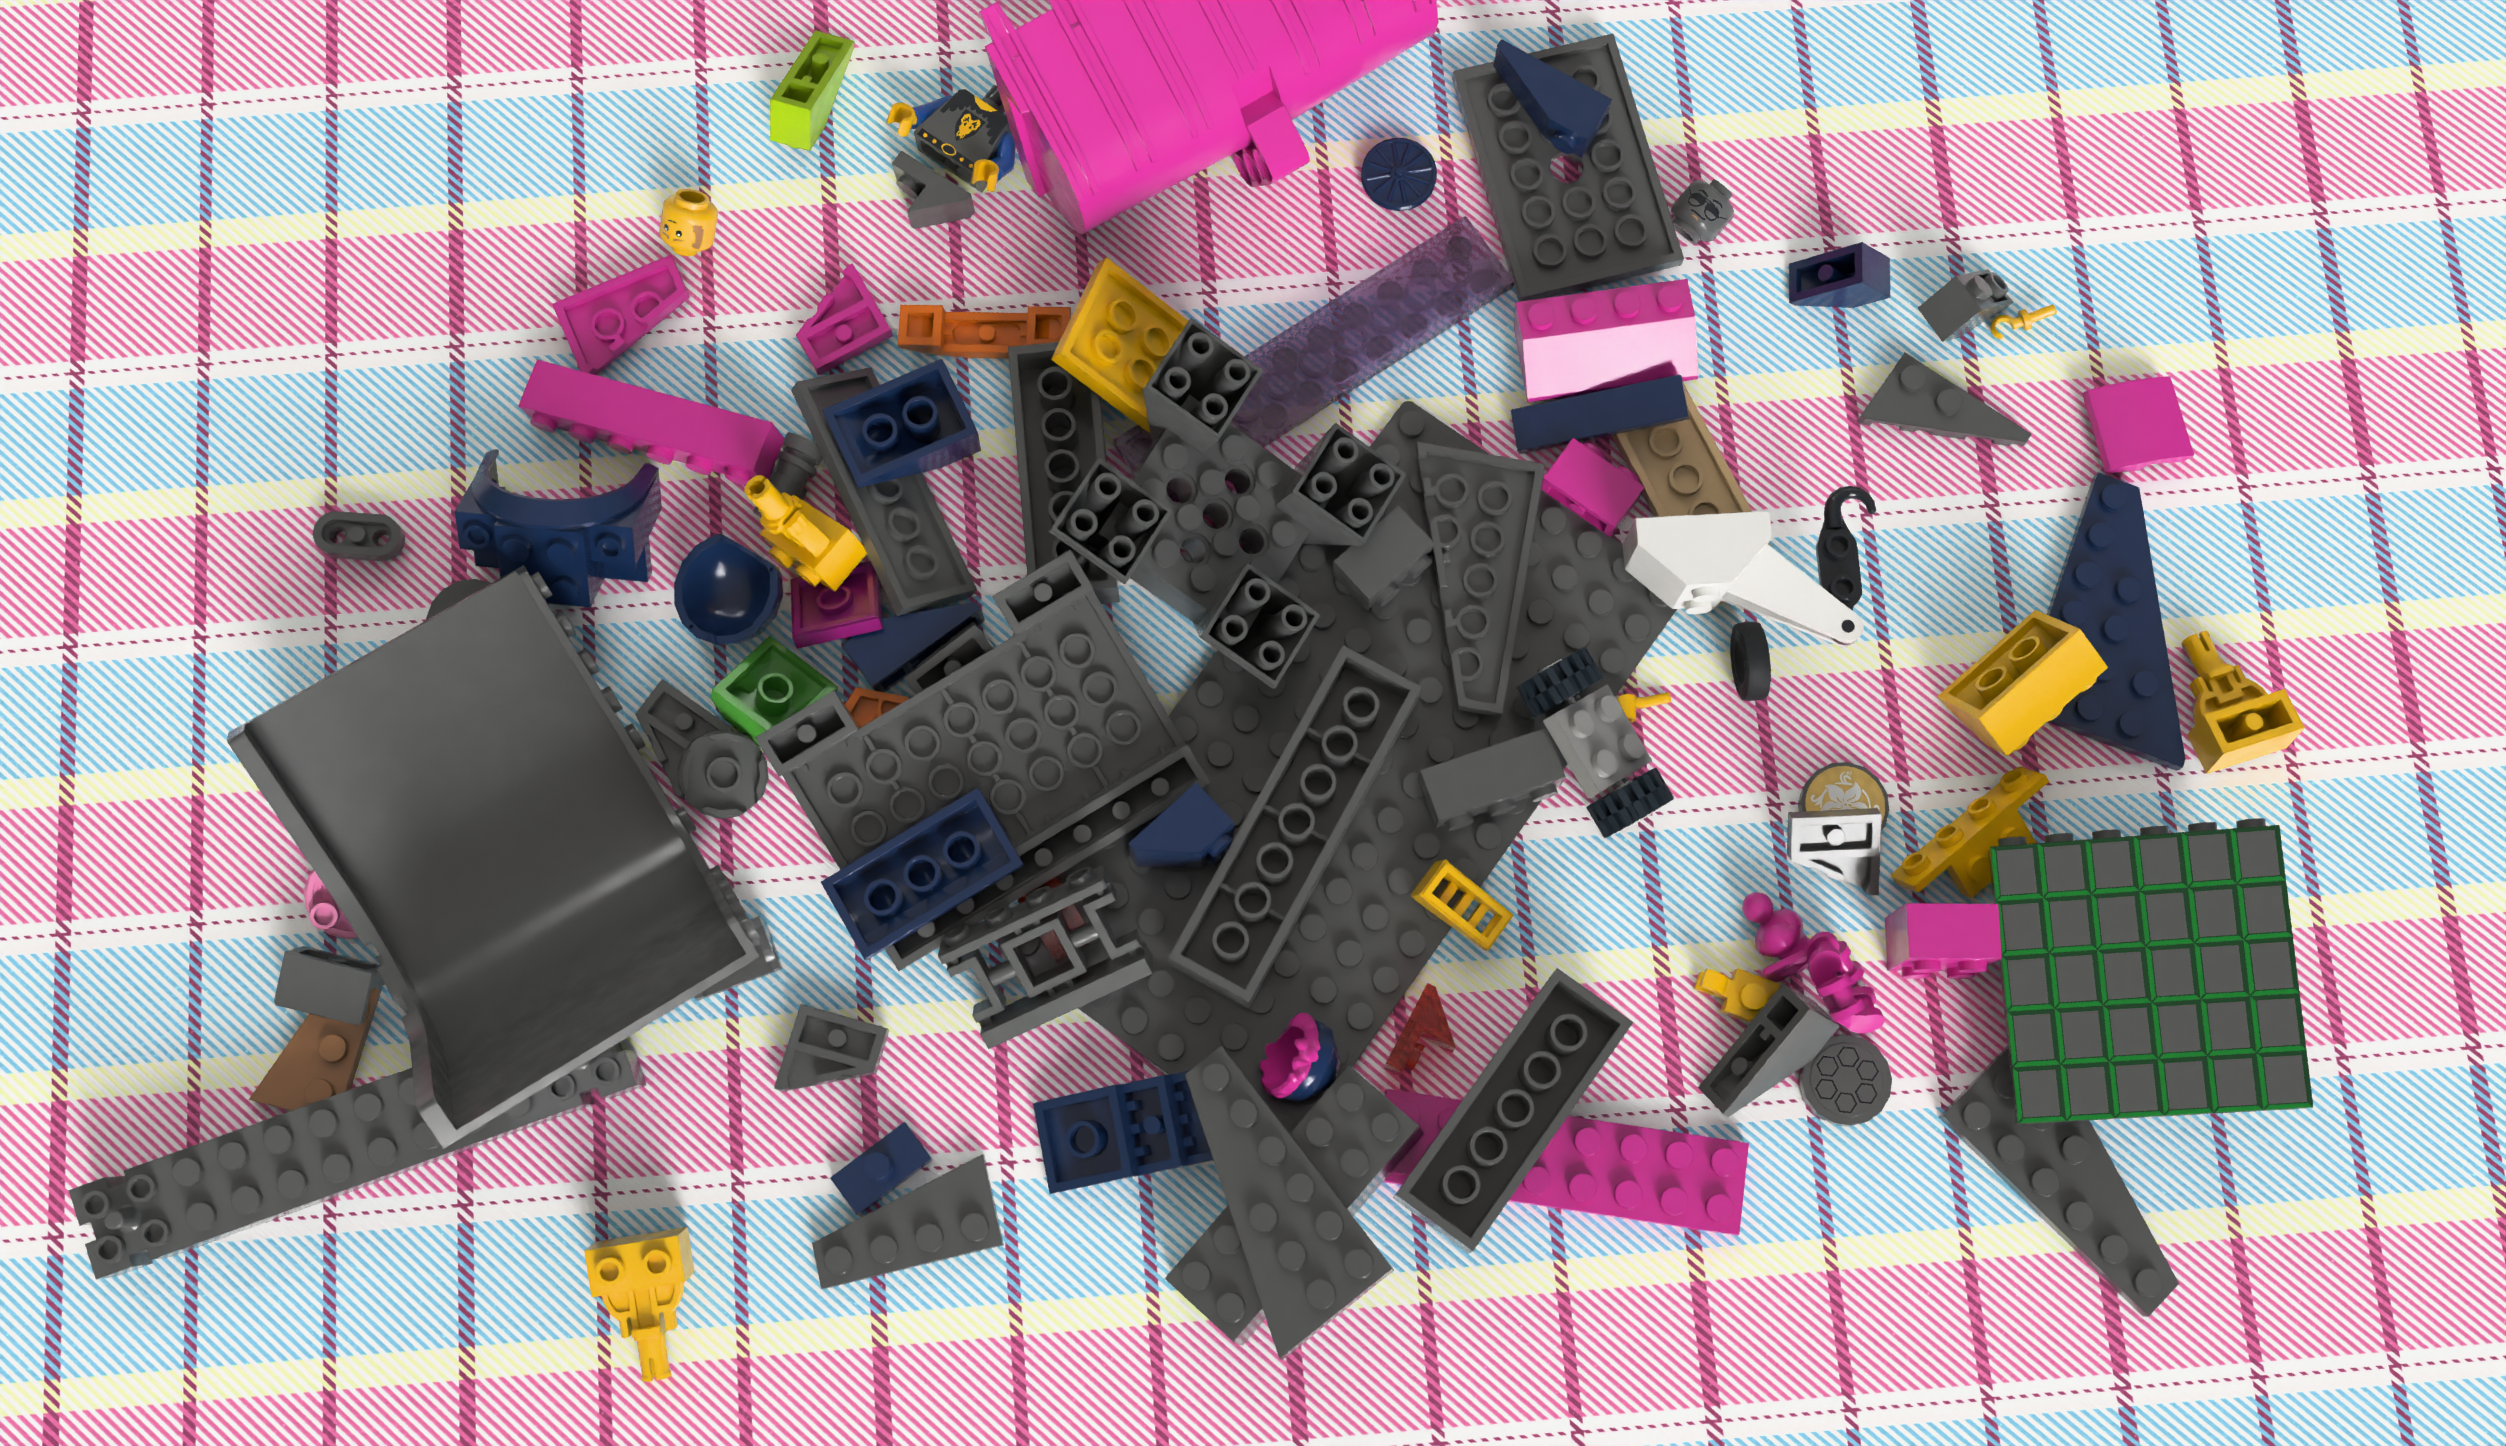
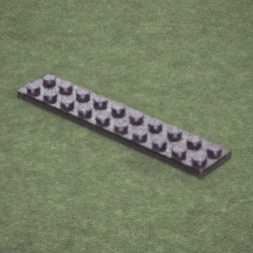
(1359, 335)

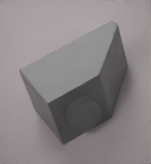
(950, 656)

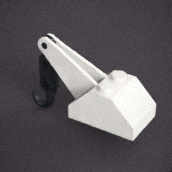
(1727, 558)

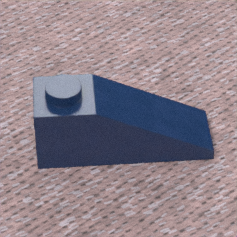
(1557, 104)
(905, 642)

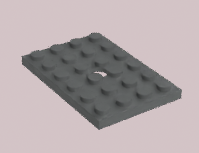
(1577, 232)

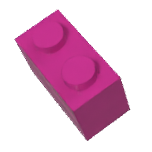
(1592, 486)

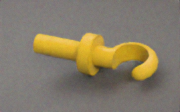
(2023, 320)

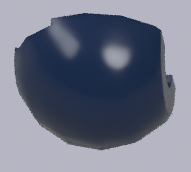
(726, 591)

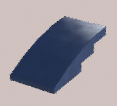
(1120, 1132)

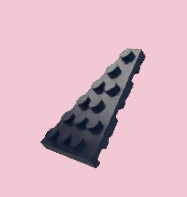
(2114, 600)

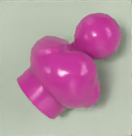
(1779, 930)

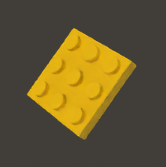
(1118, 339)

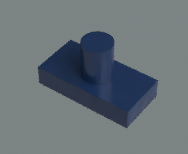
(881, 1168)

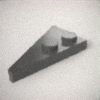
(1928, 402)

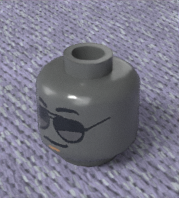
(1702, 211)

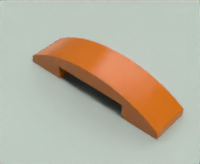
(978, 333)

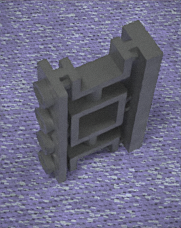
(1061, 987)

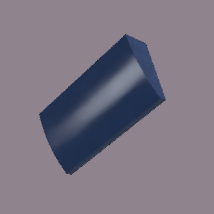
(922, 873)

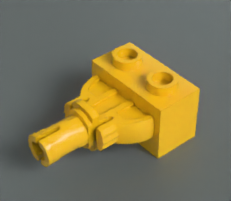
(804, 536)
(2232, 713)
(642, 1287)

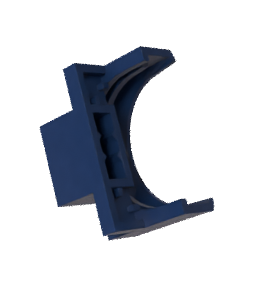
(563, 539)

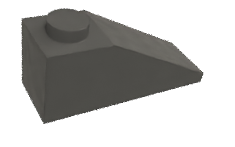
(1770, 1049)

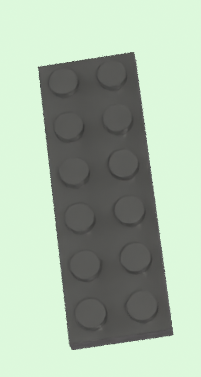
(893, 517)

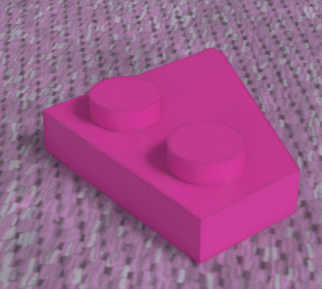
(843, 325)

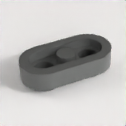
(361, 536)

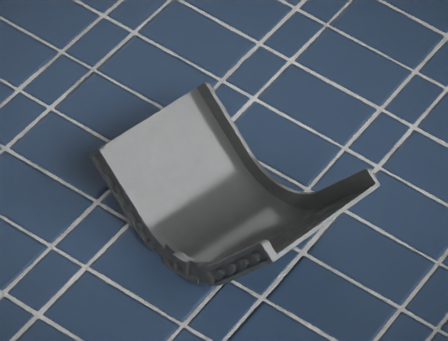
(497, 849)

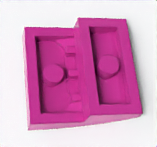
(2137, 424)

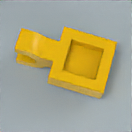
(1742, 994)

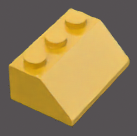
(2023, 681)

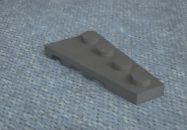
(922, 1227)

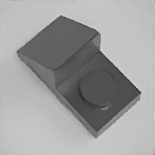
(936, 196)

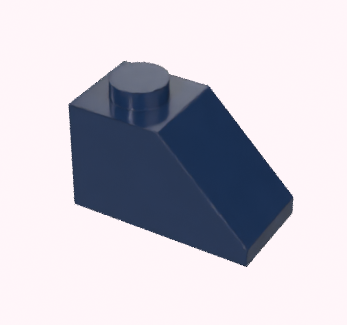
(1840, 278)

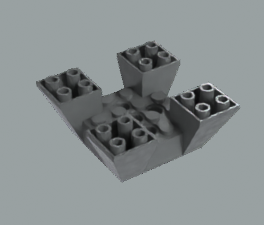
(1226, 593)

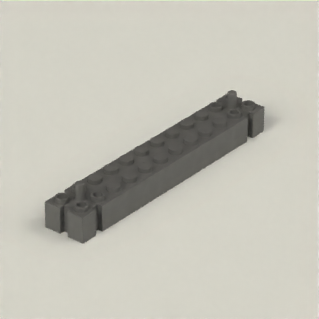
(301, 1163)

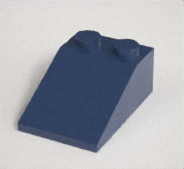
(903, 426)

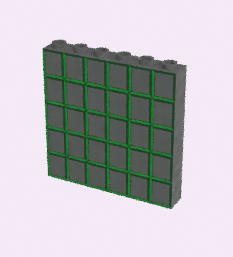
(2149, 974)

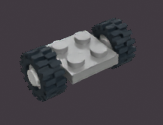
(1596, 742)

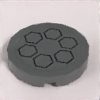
(1846, 1081)

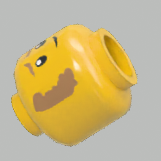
(688, 222)

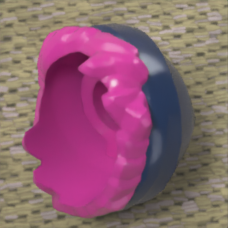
(1301, 1060)

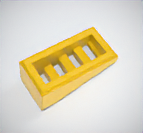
(1438, 905)

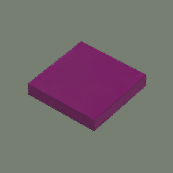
(828, 615)

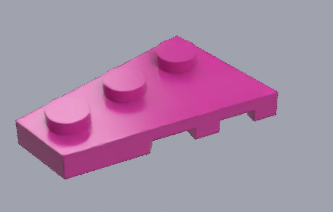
(619, 312)

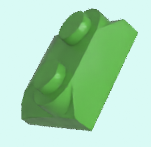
(768, 689)

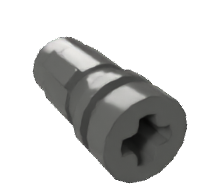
(794, 466)

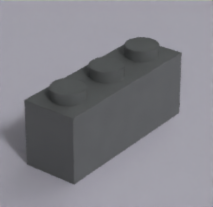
(1492, 779)

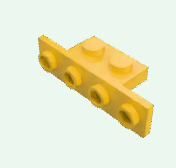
(1966, 841)

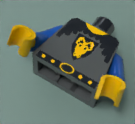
(962, 135)

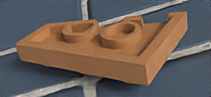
(316, 1061)

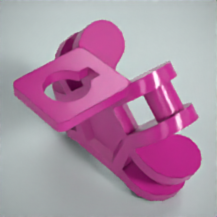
(1833, 976)

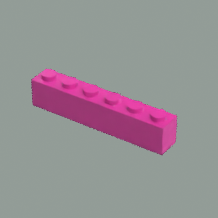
(651, 423)

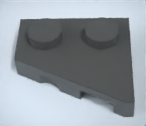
(829, 1049)

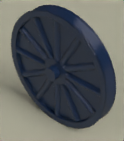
(1398, 174)

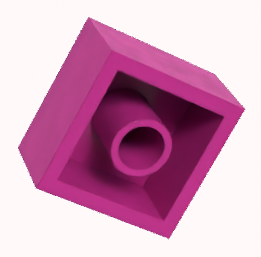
(1942, 938)

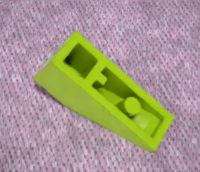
(809, 91)

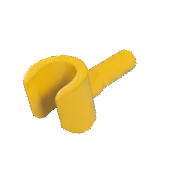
(1630, 703)

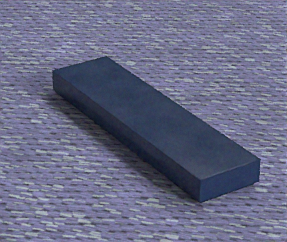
(1600, 414)

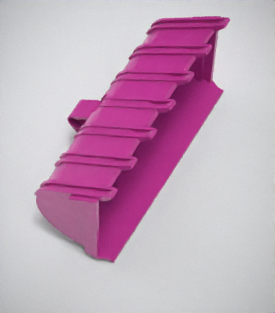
(1151, 91)

